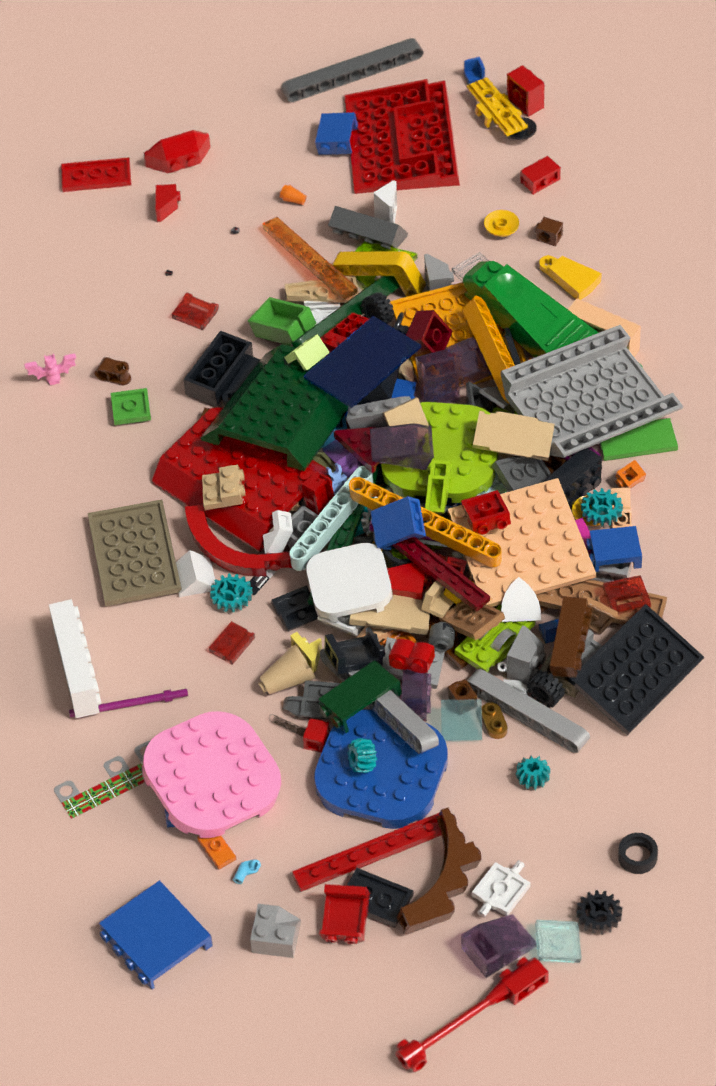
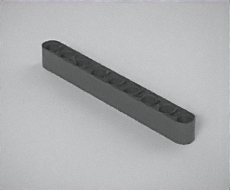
(352, 70)

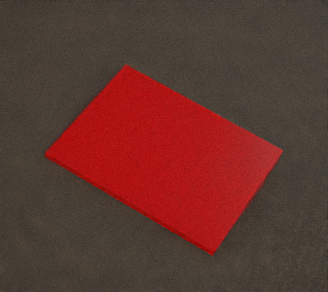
(403, 137)

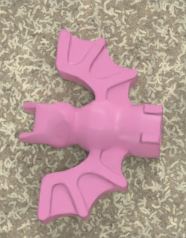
(51, 369)

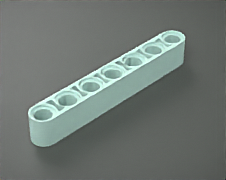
(326, 523)

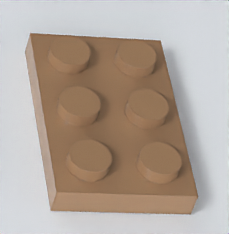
(473, 623)

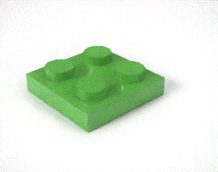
(130, 406)

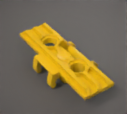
(506, 118)

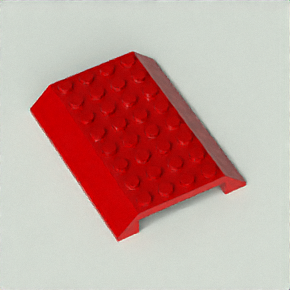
(267, 482)

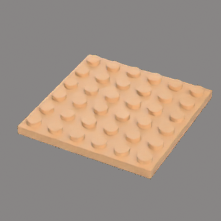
(537, 546)

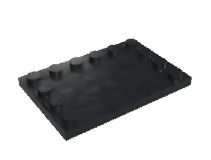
(636, 669)

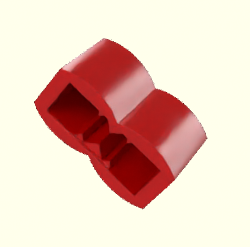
(411, 656)

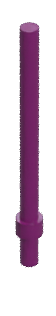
(166, 696)

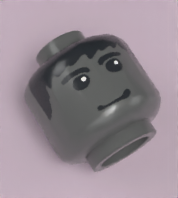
(441, 636)

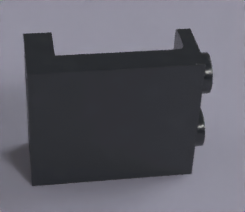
(354, 653)

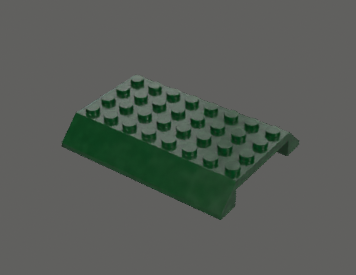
(279, 411)

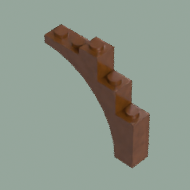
(457, 858)

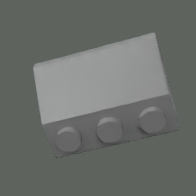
(372, 413)

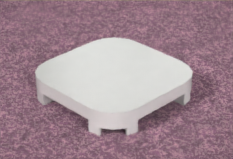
(349, 581)

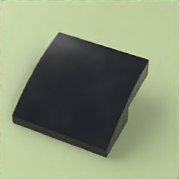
(294, 608)

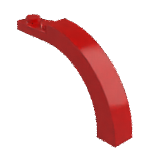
(226, 557)

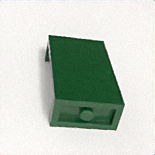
(357, 693)

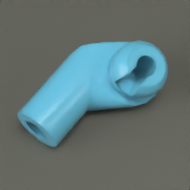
(246, 868)

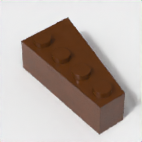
(570, 637)

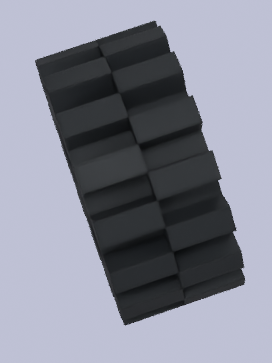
(377, 306)
(545, 688)

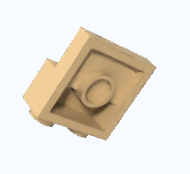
(223, 488)

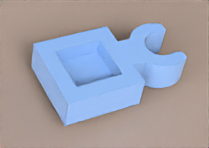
(337, 479)

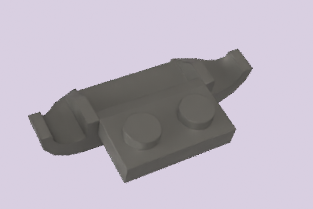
(308, 705)

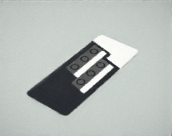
(258, 582)

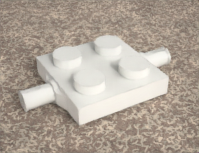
(501, 889)

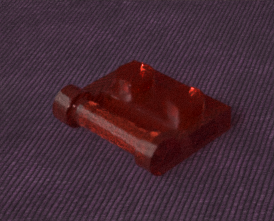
(194, 316)
(626, 589)

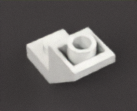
(276, 540)

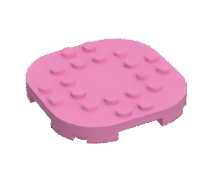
(211, 773)

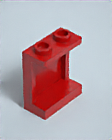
(345, 913)

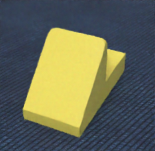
(310, 651)

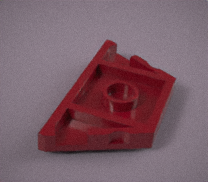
(358, 444)

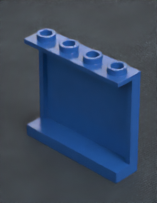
(154, 933)

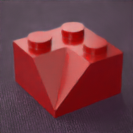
(525, 90)

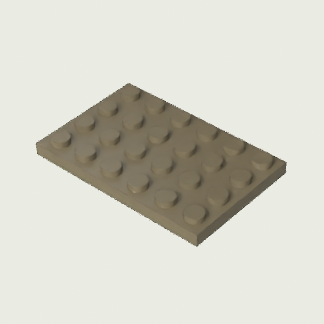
(134, 552)

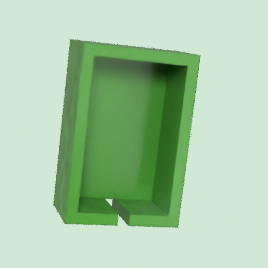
(281, 321)

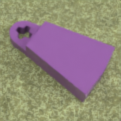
(342, 456)

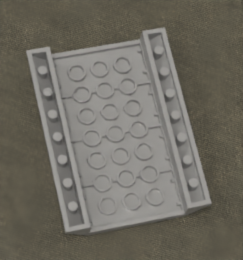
(587, 391)

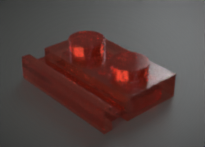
(231, 642)

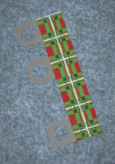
(118, 784)

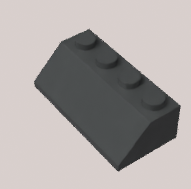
(367, 228)

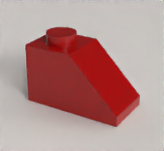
(166, 200)

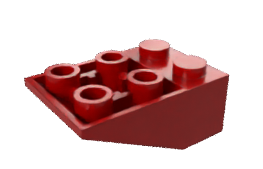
(342, 331)

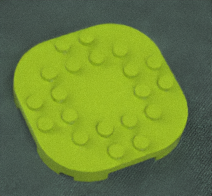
(452, 441)

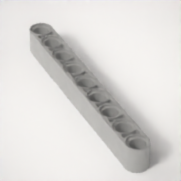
(397, 716)

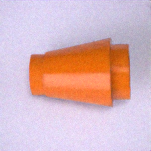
(292, 195)

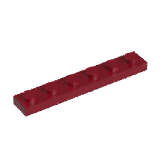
(443, 573)

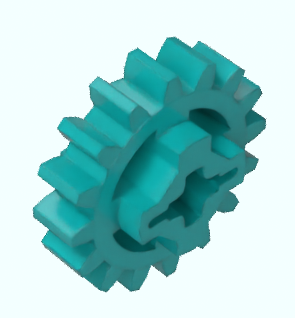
(601, 507)
(231, 592)

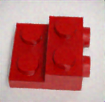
(486, 512)

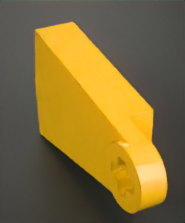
(571, 275)

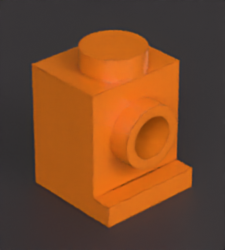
(633, 471)

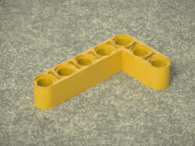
(382, 264)

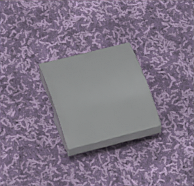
(494, 395)

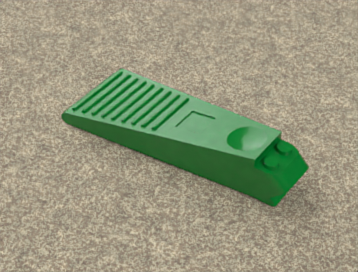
(530, 313)

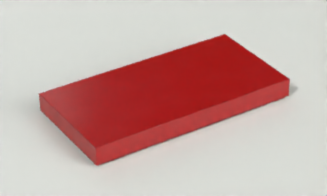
(96, 174)

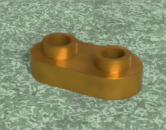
(493, 719)

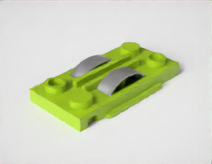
(493, 645)

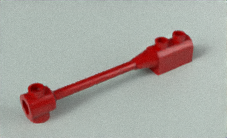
(513, 985)

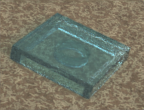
(461, 719)
(558, 941)

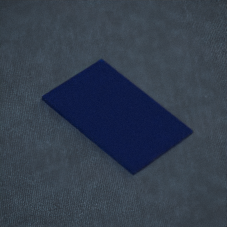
(362, 361)

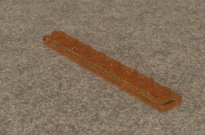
(310, 258)

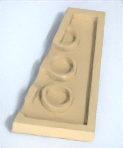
(315, 291)

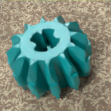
(362, 755)
(533, 772)

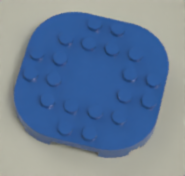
(397, 788)

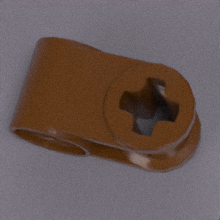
(112, 371)

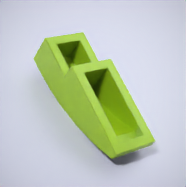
(438, 486)

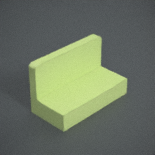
(308, 352)

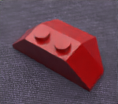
(178, 151)

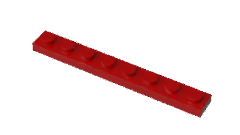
(367, 853)

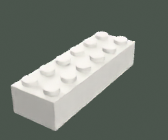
(75, 658)

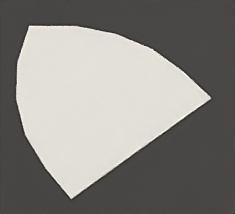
(520, 603)

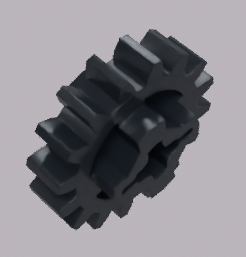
(599, 913)

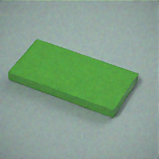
(644, 440)

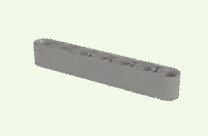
(529, 711)

